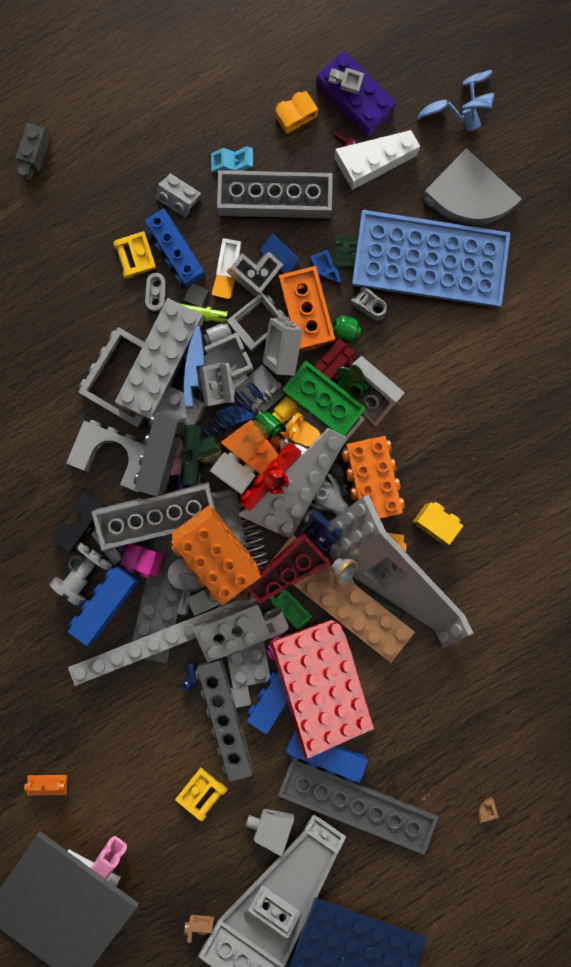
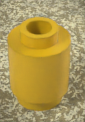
(285, 409)

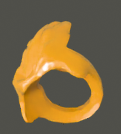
(301, 431)

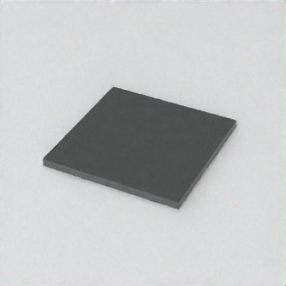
(61, 906)

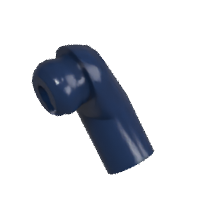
(191, 680)

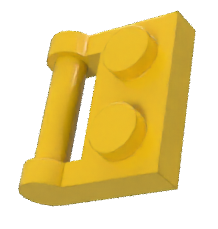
(140, 252)
(196, 789)

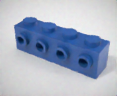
(175, 248)

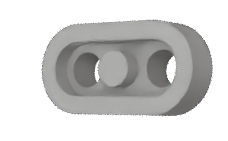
(155, 293)

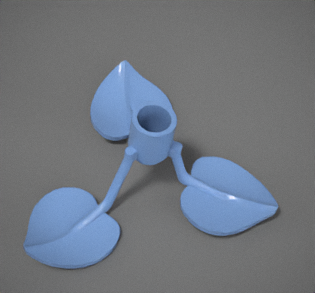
(470, 115)

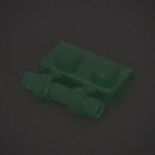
(345, 255)

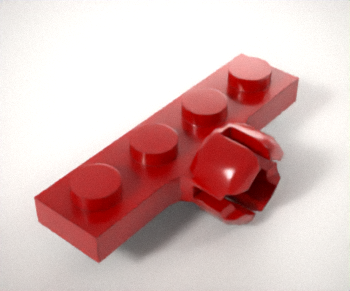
(272, 479)

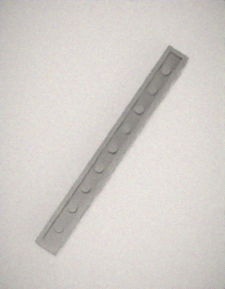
(147, 645)

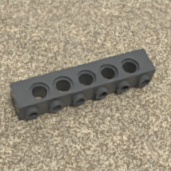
(233, 769)

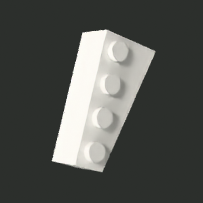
(375, 157)

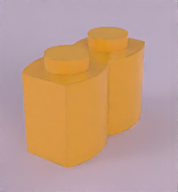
(296, 111)

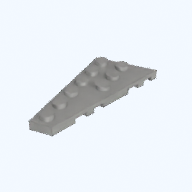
(285, 511)

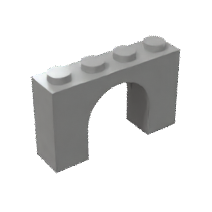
(93, 437)

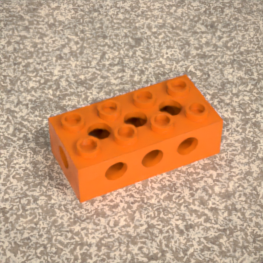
(307, 280)

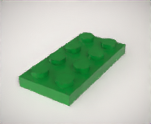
(323, 399)

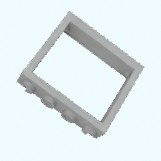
(97, 367)

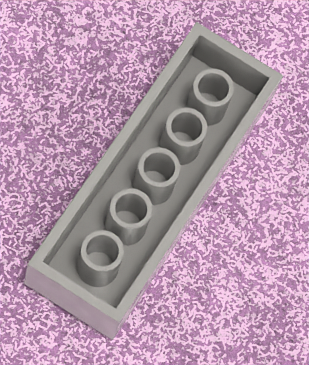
(274, 194)
(159, 360)
(150, 515)

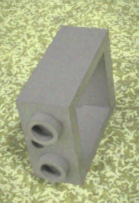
(247, 309)
(282, 346)

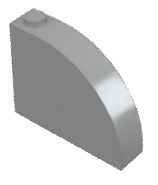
(470, 193)

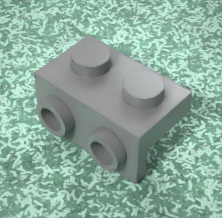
(177, 195)
(217, 384)

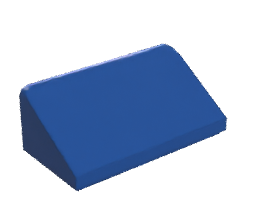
(280, 252)

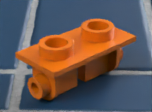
(46, 785)

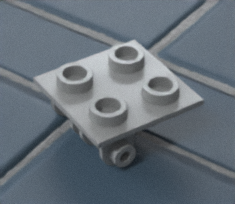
(266, 384)

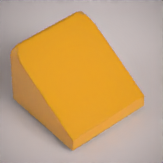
(223, 287)

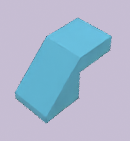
(232, 161)

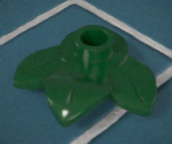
(351, 380)

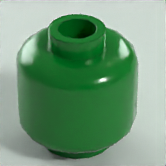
(346, 328)

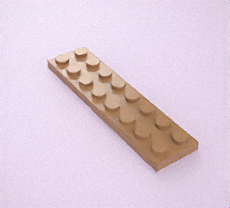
(356, 611)

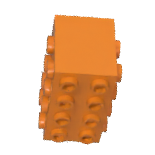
(373, 475)
(215, 555)

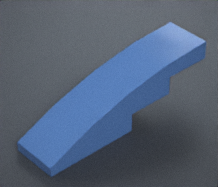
(194, 360)

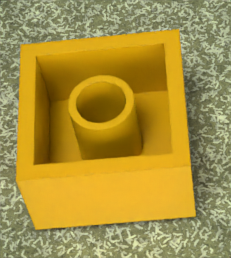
(438, 523)

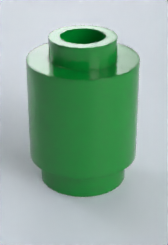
(270, 422)

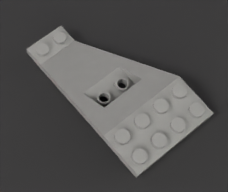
(393, 573)
(256, 936)

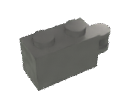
(32, 150)

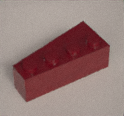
(291, 565)

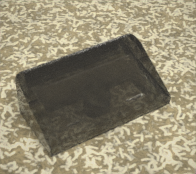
(338, 472)

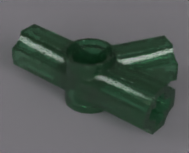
(201, 449)

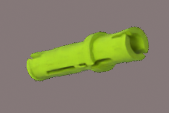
(210, 314)

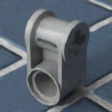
(366, 301)

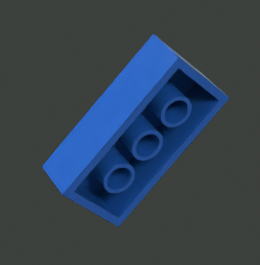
(103, 605)

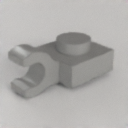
(350, 80)

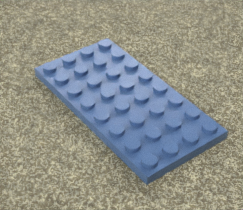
(431, 258)

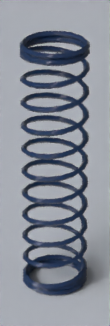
(255, 392)

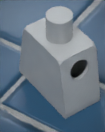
(271, 829)

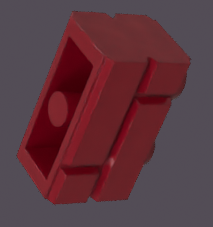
(336, 356)

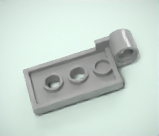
(254, 630)

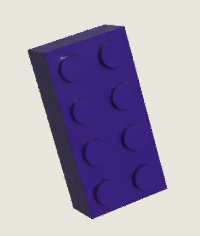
(368, 107)

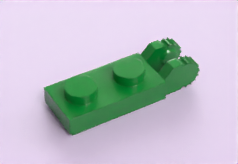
(291, 608)

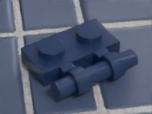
(317, 527)

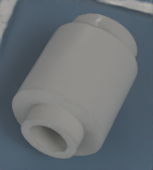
(217, 333)

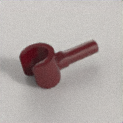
(348, 141)

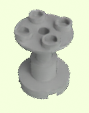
(76, 580)

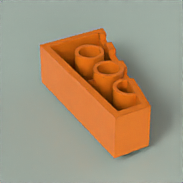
(265, 454)

